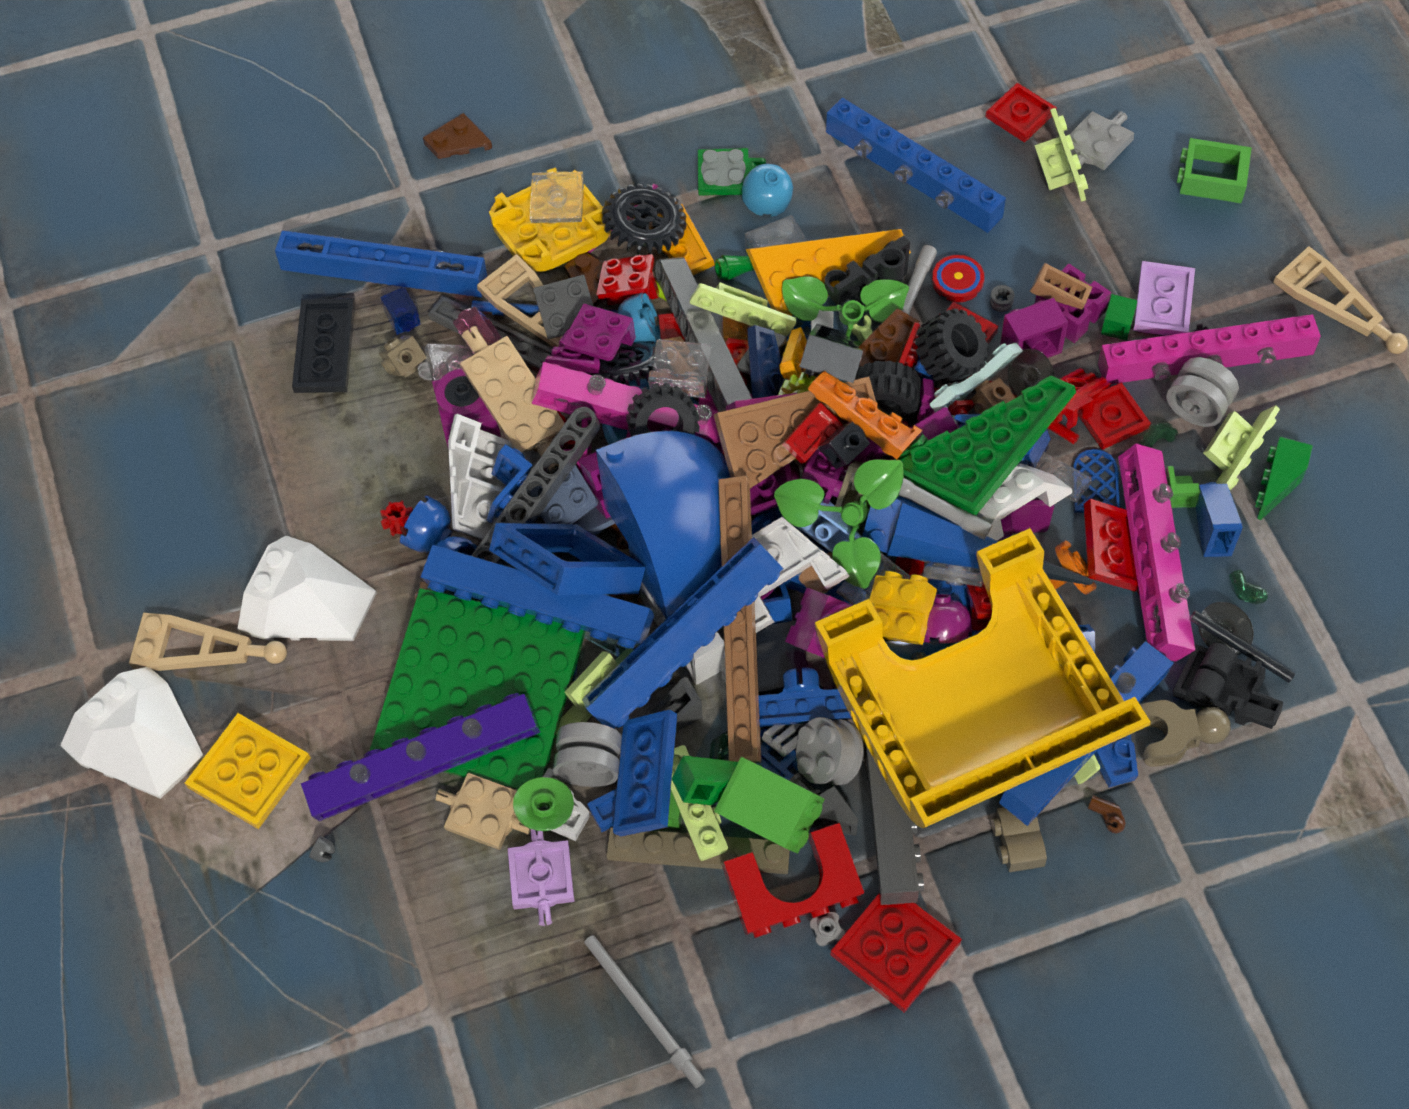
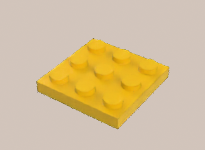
(247, 770)

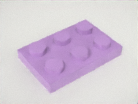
(1164, 299)

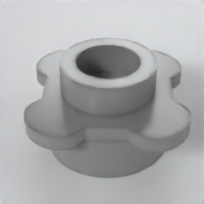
(822, 936)

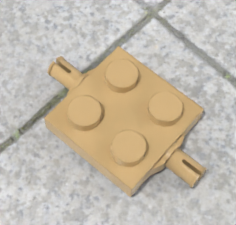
(482, 811)

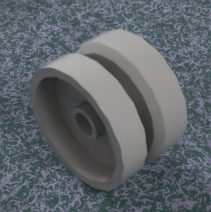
(1202, 392)
(587, 754)

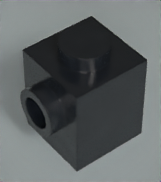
(844, 445)

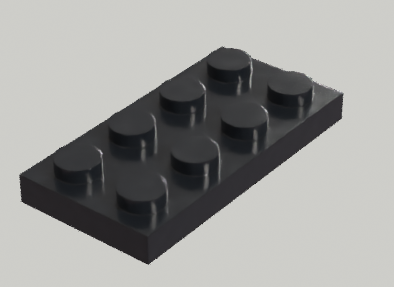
(323, 345)

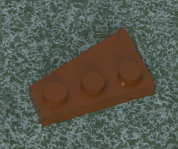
(888, 339)

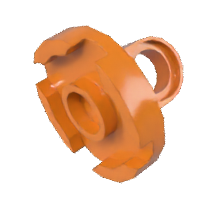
(1074, 563)

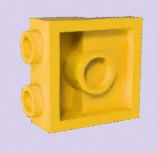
(903, 606)

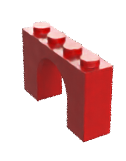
(836, 885)

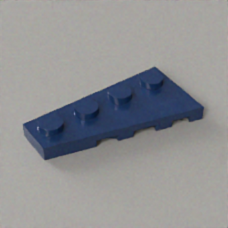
(764, 362)

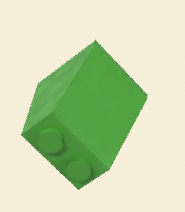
(769, 805)

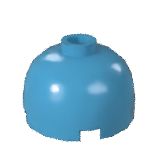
(767, 190)
(643, 313)

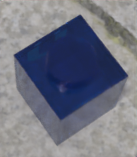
(400, 310)

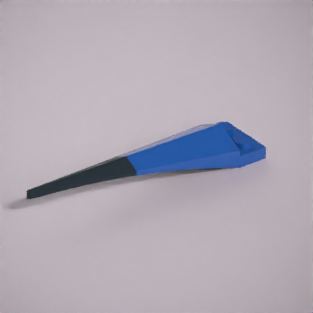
(921, 534)

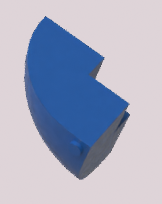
(668, 508)

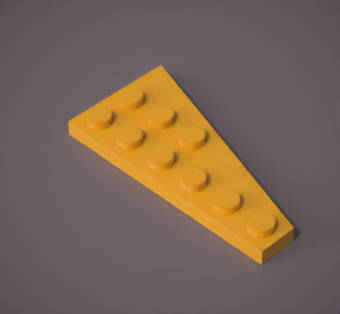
(812, 259)

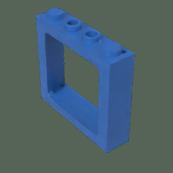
(600, 573)

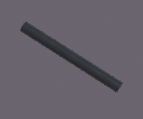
(1241, 646)

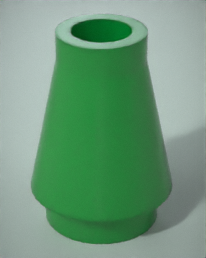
(731, 266)

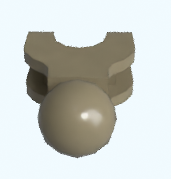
(1182, 730)

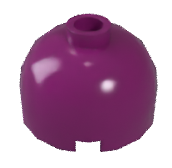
(948, 621)

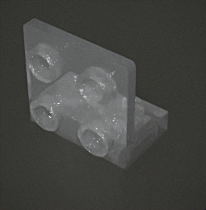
(681, 366)

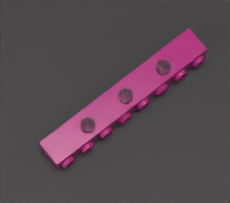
(1229, 346)
(570, 389)
(1156, 552)

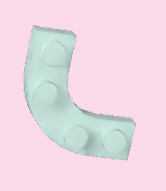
(958, 391)

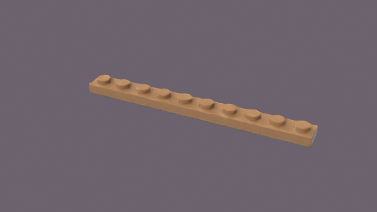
(741, 633)

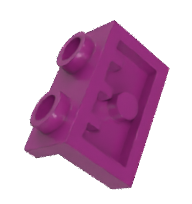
(823, 473)

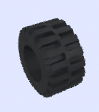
(952, 346)
(894, 387)
(657, 398)

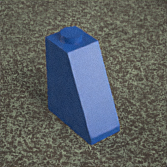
(1217, 520)

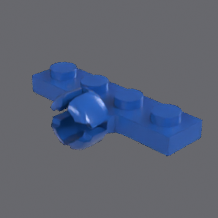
(801, 702)

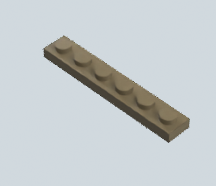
(678, 850)

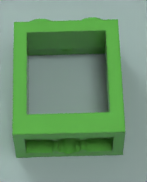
(1210, 186)

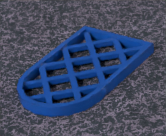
(1078, 508)

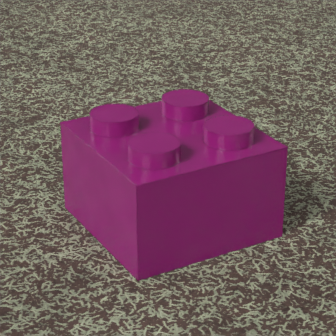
(1036, 327)

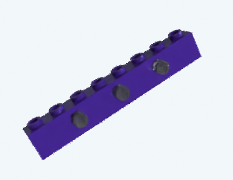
(420, 757)

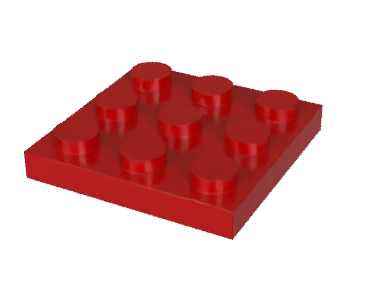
(896, 950)

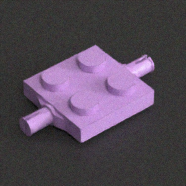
(540, 875)

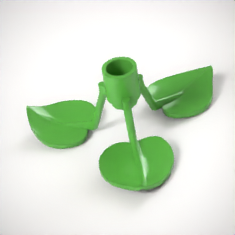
(807, 295)
(877, 482)

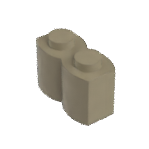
(1021, 844)

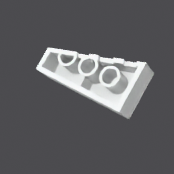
(706, 659)

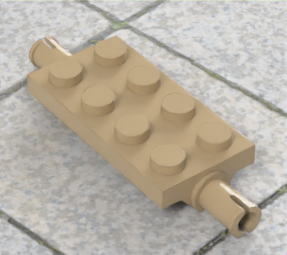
(508, 391)

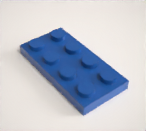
(645, 773)

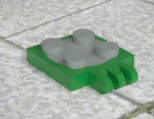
(724, 170)

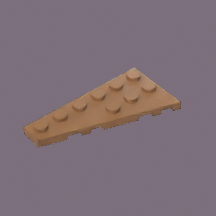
(755, 432)

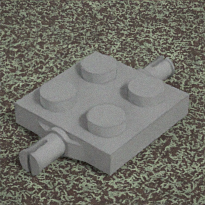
(1100, 140)

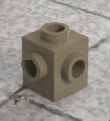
(401, 356)

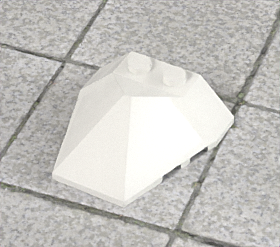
(471, 482)
(1017, 490)
(303, 595)
(134, 733)

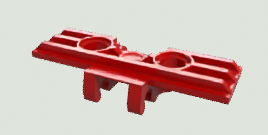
(1086, 387)

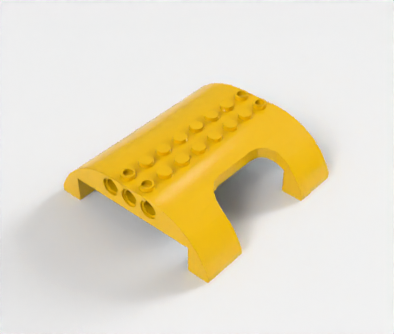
(986, 707)

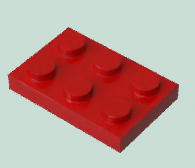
(1109, 545)

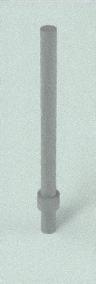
(679, 1057)

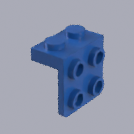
(511, 470)

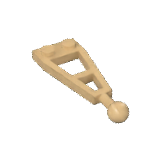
(1309, 266)
(504, 283)
(154, 636)

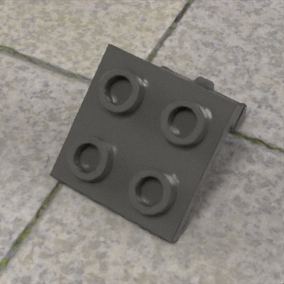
(561, 303)

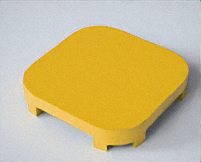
(546, 244)

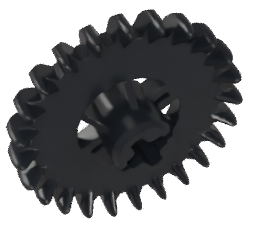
(646, 227)
(629, 363)

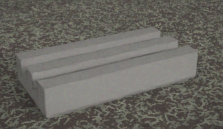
(775, 743)

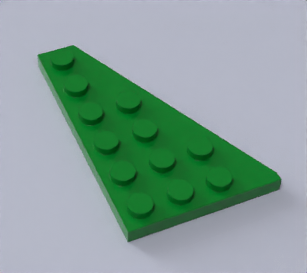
(979, 456)

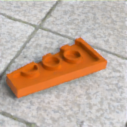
(879, 427)

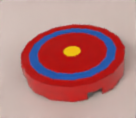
(958, 278)

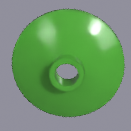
(543, 793)

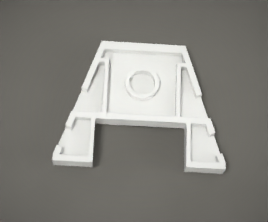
(795, 555)

